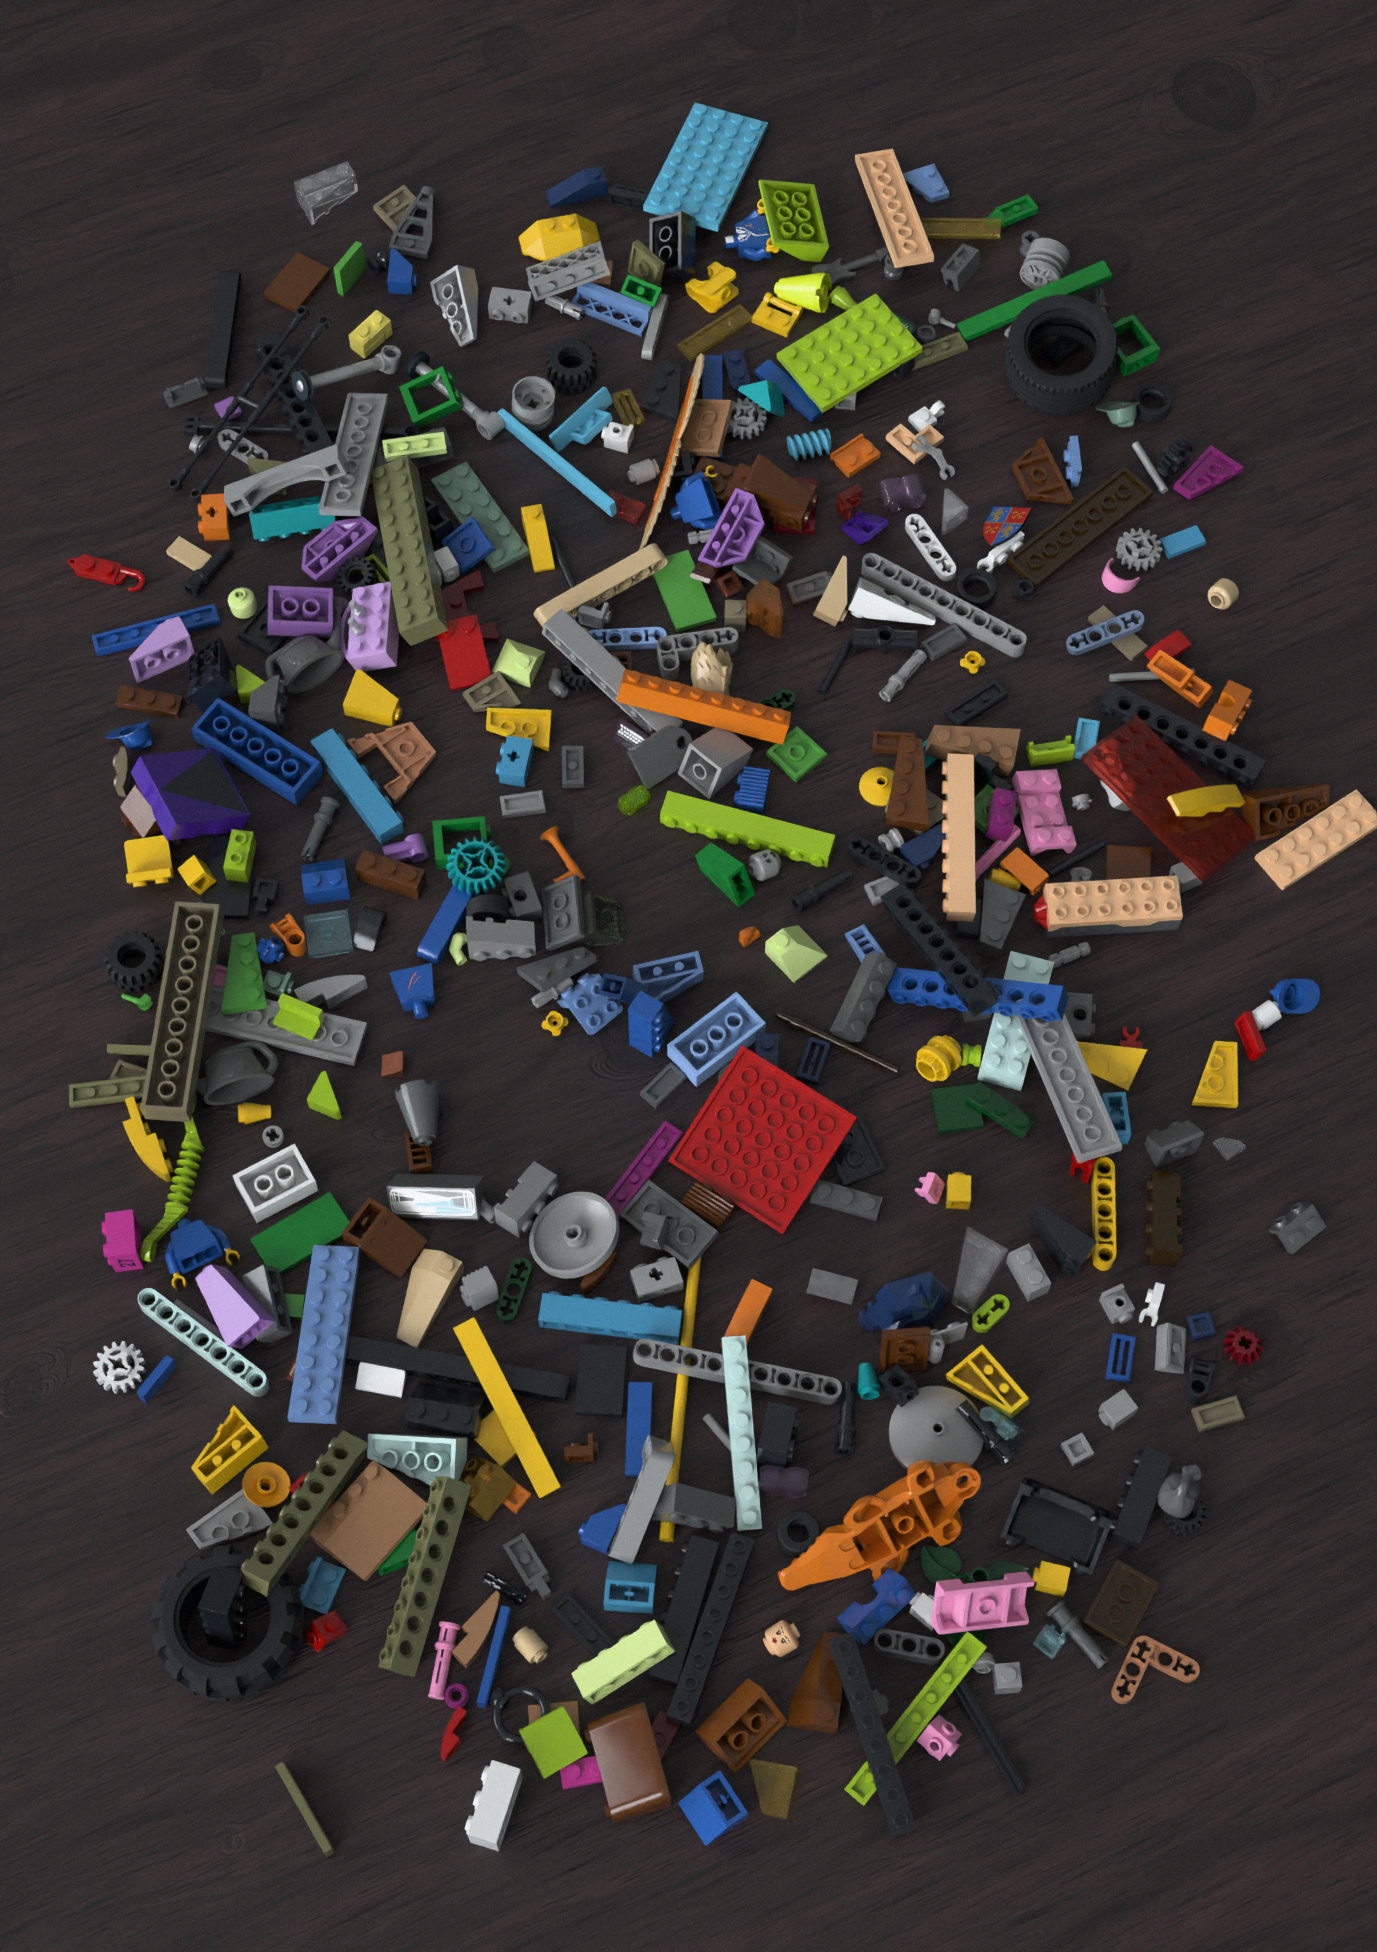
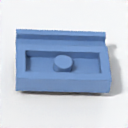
(1073, 459)

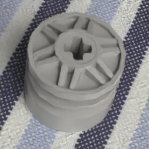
(1044, 263)
(533, 403)

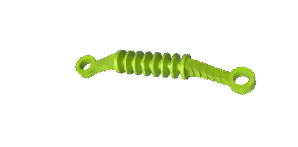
(176, 1209)

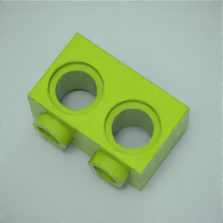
(239, 855)

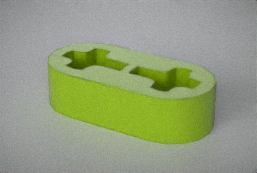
(986, 1309)

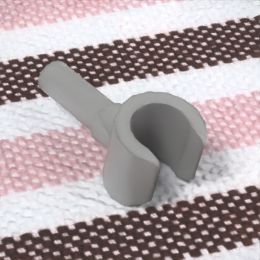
(934, 319)

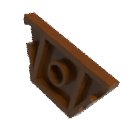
(1041, 476)

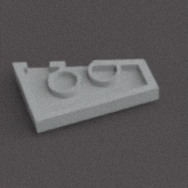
(228, 1522)

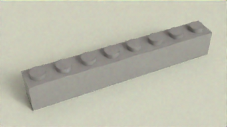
(600, 667)

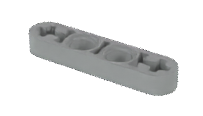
(654, 327)

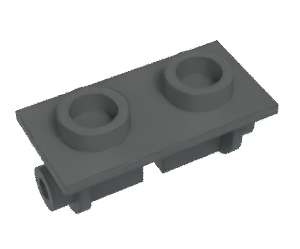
(185, 393)

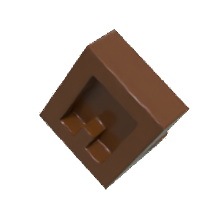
(579, 1453)

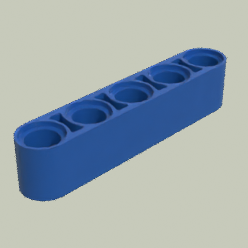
(445, 924)

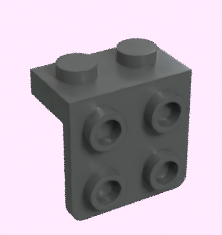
(764, 562)

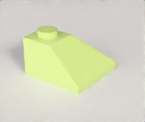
(519, 662)
(794, 952)

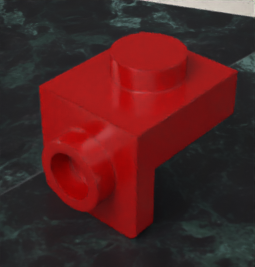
(325, 1630)

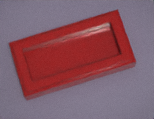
(1250, 1036)

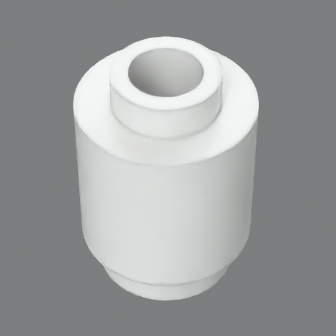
(1266, 1014)

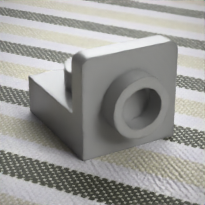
(594, 618)

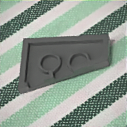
(556, 968)

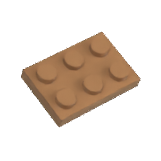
(707, 427)

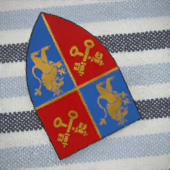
(1004, 524)

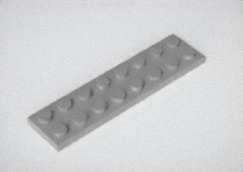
(358, 441)
(336, 1040)
(1070, 1087)

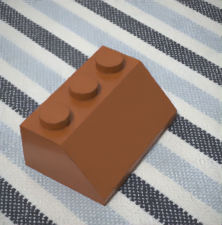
(741, 1725)

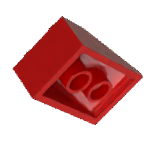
(464, 653)

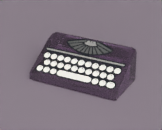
(628, 735)

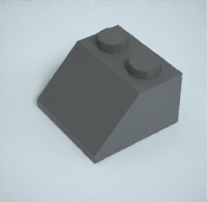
(1173, 1143)

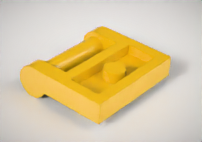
(774, 319)

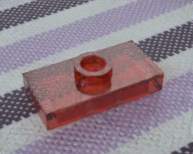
(627, 508)

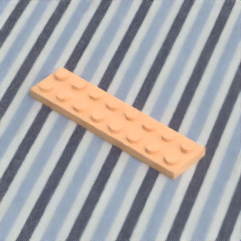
(894, 208)

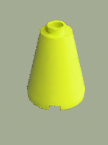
(806, 290)

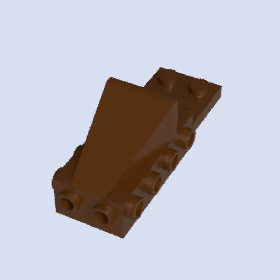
(777, 494)

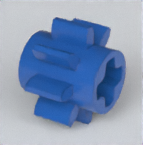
(271, 949)

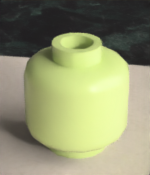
(242, 603)

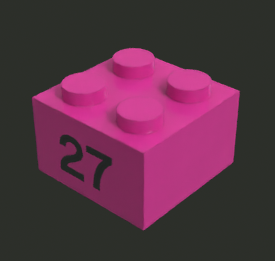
(123, 1240)

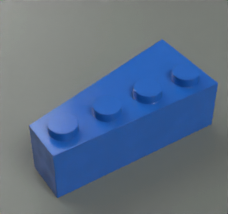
(648, 1024)

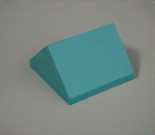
(766, 395)

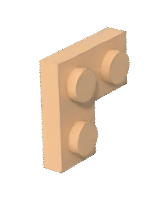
(902, 440)

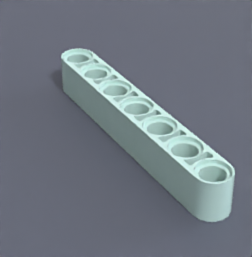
(211, 1349)

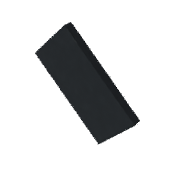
(231, 895)

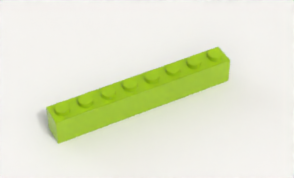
(747, 829)

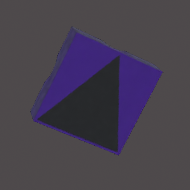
(190, 793)

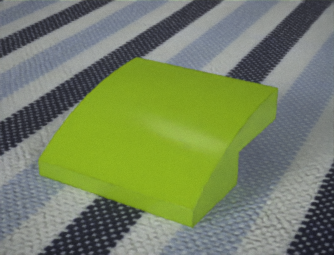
(553, 1741)

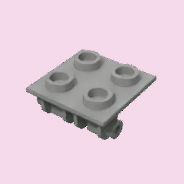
(940, 1338)

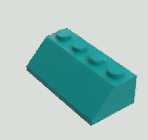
(288, 517)

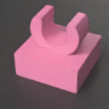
(931, 1188)

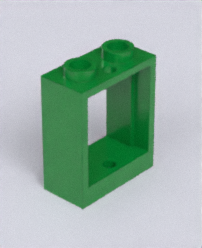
(1142, 358)
(422, 419)
(456, 825)

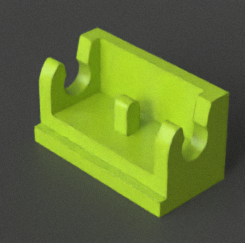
(1050, 752)

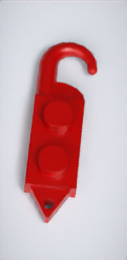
(105, 571)

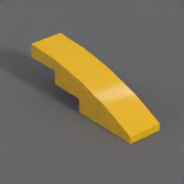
(1205, 800)

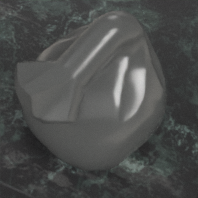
(1180, 1492)

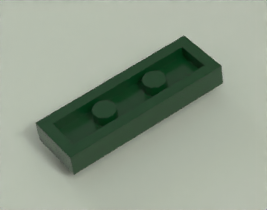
(1000, 1110)

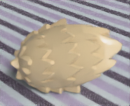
(711, 670)

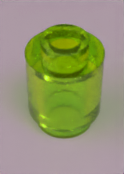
(633, 800)

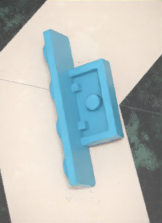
(585, 422)

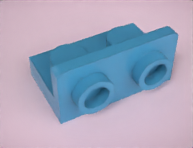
(321, 1586)

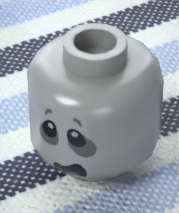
(764, 865)

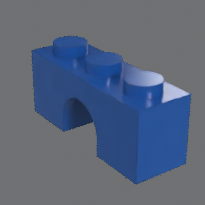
(868, 1619)

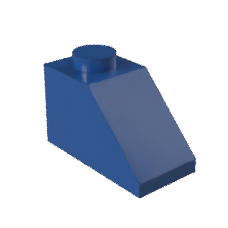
(400, 275)
(601, 1528)

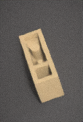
(834, 600)

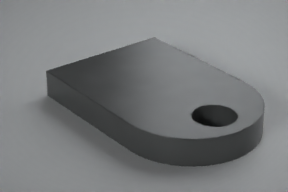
(659, 755)

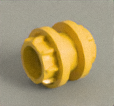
(939, 1058)

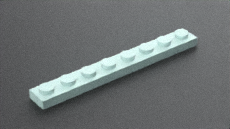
(741, 1433)

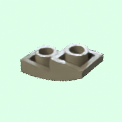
(123, 770)

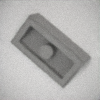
(1170, 1348)

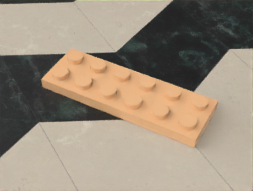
(1318, 840)

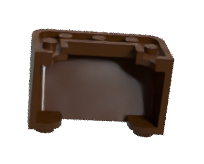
(628, 1763)

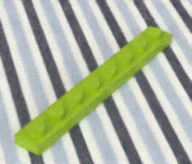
(921, 1710)

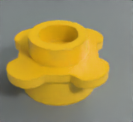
(975, 657)
(554, 1017)

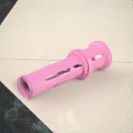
(444, 1649)

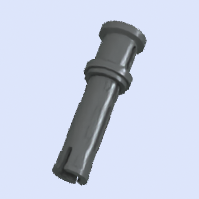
(322, 820)
(1070, 1625)

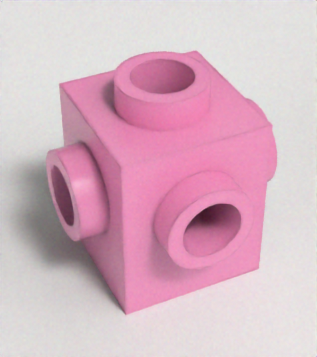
(940, 1738)

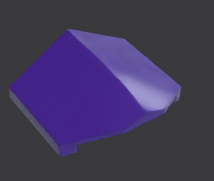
(864, 526)

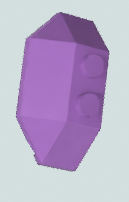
(734, 532)
(335, 545)

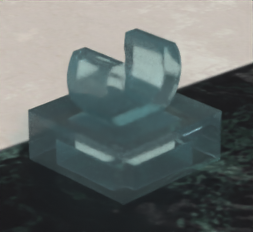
(1049, 1641)

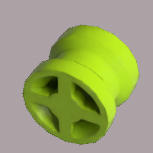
(971, 1055)

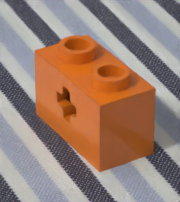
(214, 518)

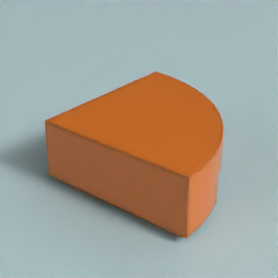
(748, 935)

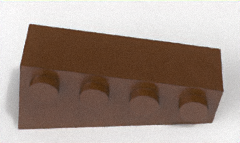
(908, 791)

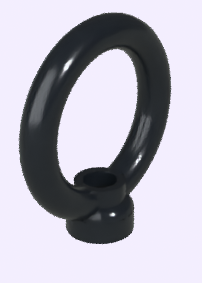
(500, 1699)

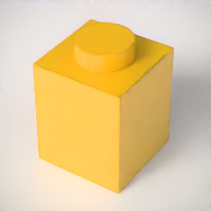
(196, 874)
(958, 1191)
(1051, 1578)

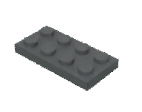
(687, 1234)

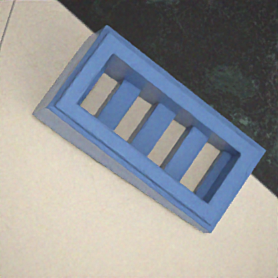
(860, 951)

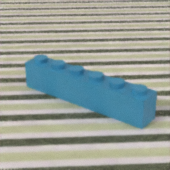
(357, 786)
(610, 1318)

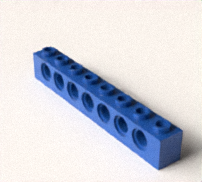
(1031, 993)

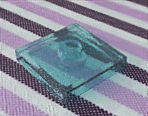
(328, 933)

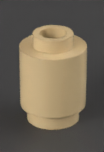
(530, 1645)

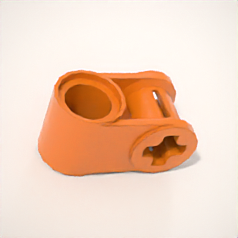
(288, 933)

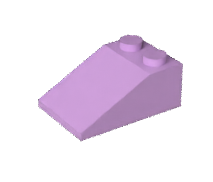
(162, 650)

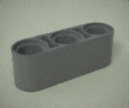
(920, 1642)

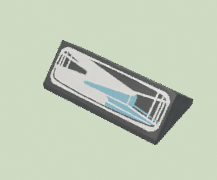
(436, 1196)

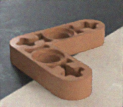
(1151, 1658)

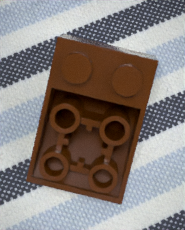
(384, 1237)

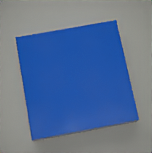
(468, 544)

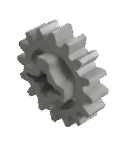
(745, 417)
(1139, 549)

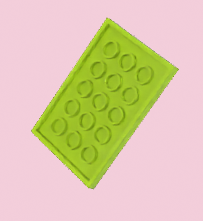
(849, 352)

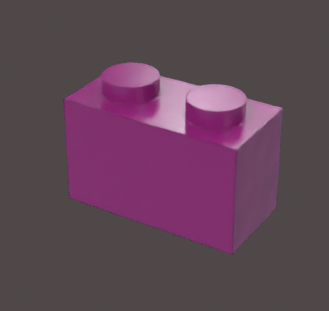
(1000, 814)

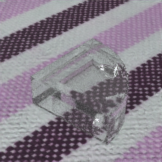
(1228, 1147)

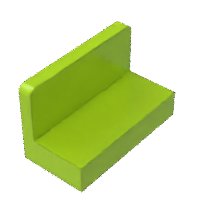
(298, 1017)

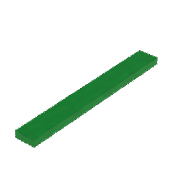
(1008, 311)

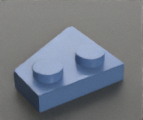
(927, 183)

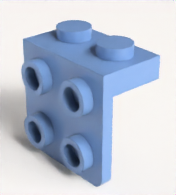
(587, 1005)

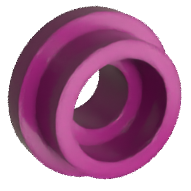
(456, 1688)

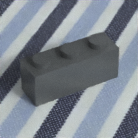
(266, 1287)

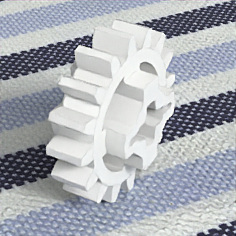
(114, 1375)

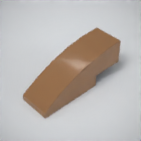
(478, 1631)

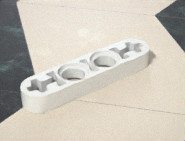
(927, 548)

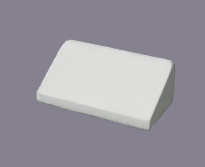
(381, 1379)

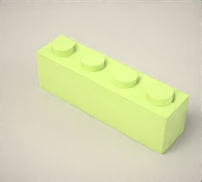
(622, 1661)

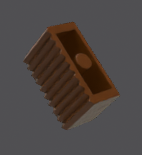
(708, 1205)

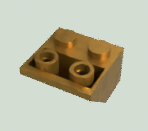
(488, 1487)

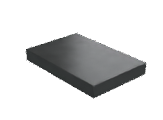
(563, 912)

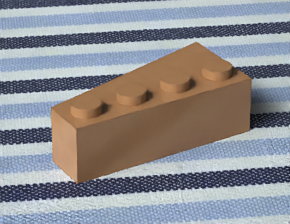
(996, 743)

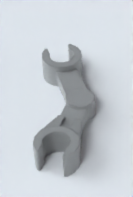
(936, 454)

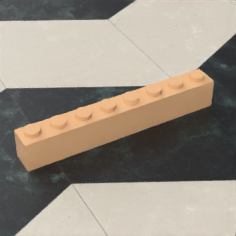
(960, 838)

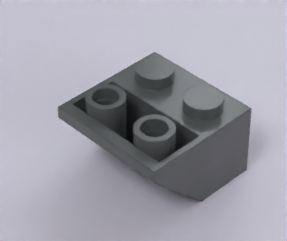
(268, 703)

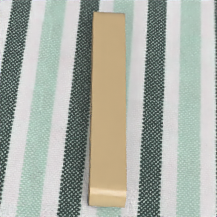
(606, 583)

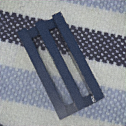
(807, 1077)

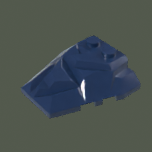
(906, 1304)

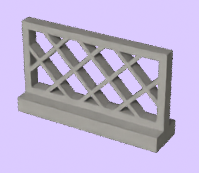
(563, 279)

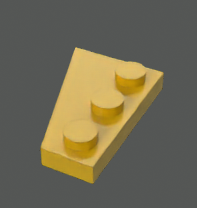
(521, 723)
(1113, 1062)
(1220, 1077)

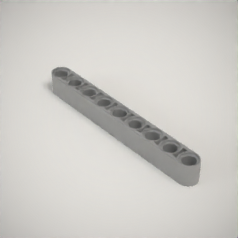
(948, 613)
(771, 1372)

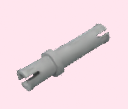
(898, 681)

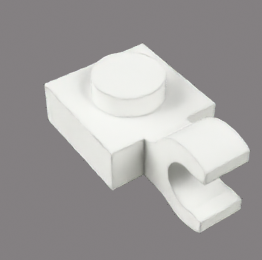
(924, 417)
(1153, 1298)

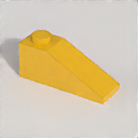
(537, 538)

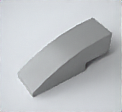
(331, 990)

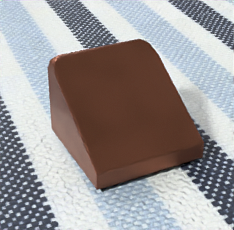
(729, 583)
(393, 1064)

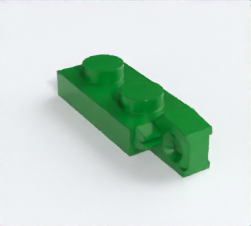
(1014, 210)

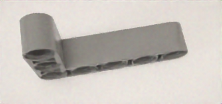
(657, 1462)

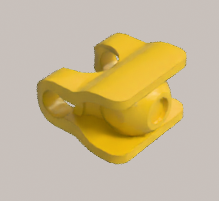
(716, 291)

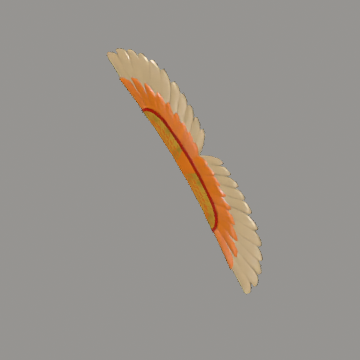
(673, 454)

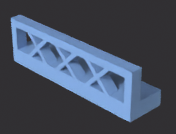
(614, 303)

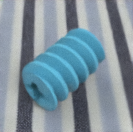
(809, 444)

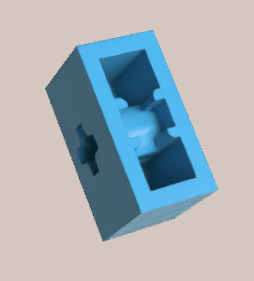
(515, 772)
(1118, 1111)

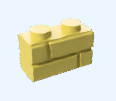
(370, 334)

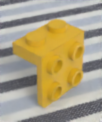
(148, 861)

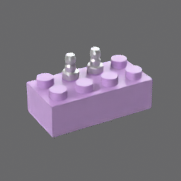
(371, 628)

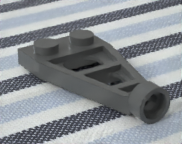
(411, 244)

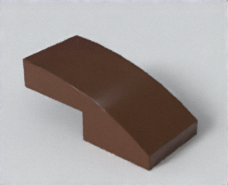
(594, 1278)

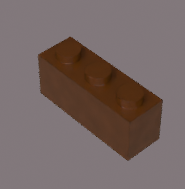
(391, 874)

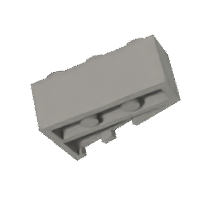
(500, 939)
(526, 1199)

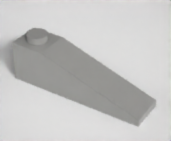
(458, 298)

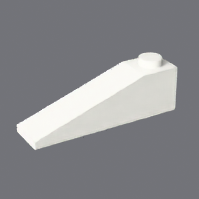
(873, 603)

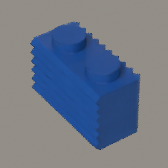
(753, 789)

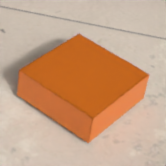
(517, 1498)

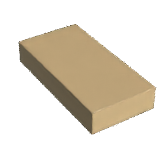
(188, 554)

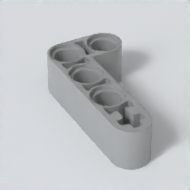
(677, 652)

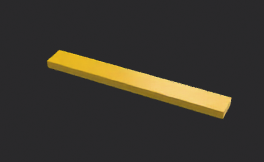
(507, 1408)

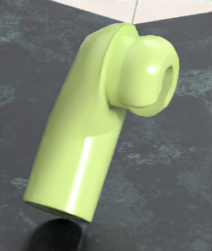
(455, 947)

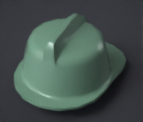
(1120, 412)

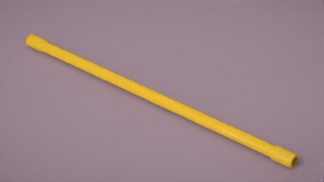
(666, 1528)

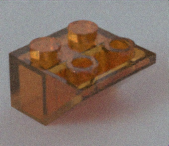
(765, 608)

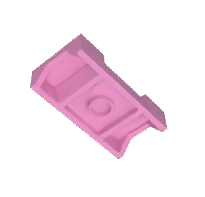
(1042, 811)
(980, 1604)

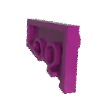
(1207, 472)

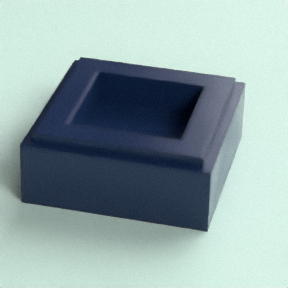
(1201, 1326)

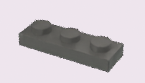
(846, 1200)

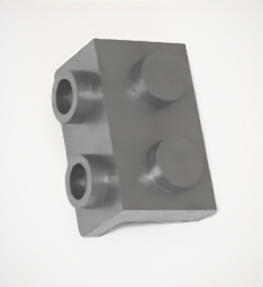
(1298, 1226)

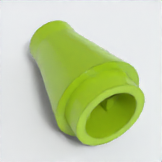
(842, 298)

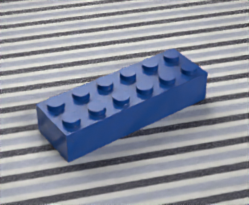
(257, 751)

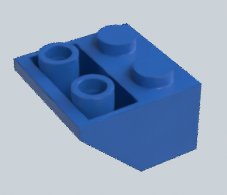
(713, 1808)

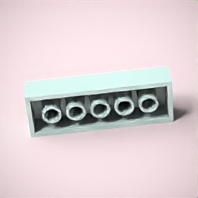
(1006, 1048)

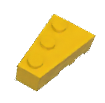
(989, 1382)
(229, 1451)

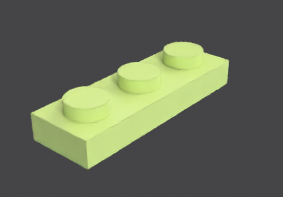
(414, 446)

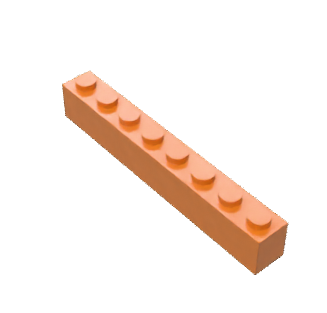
(704, 706)

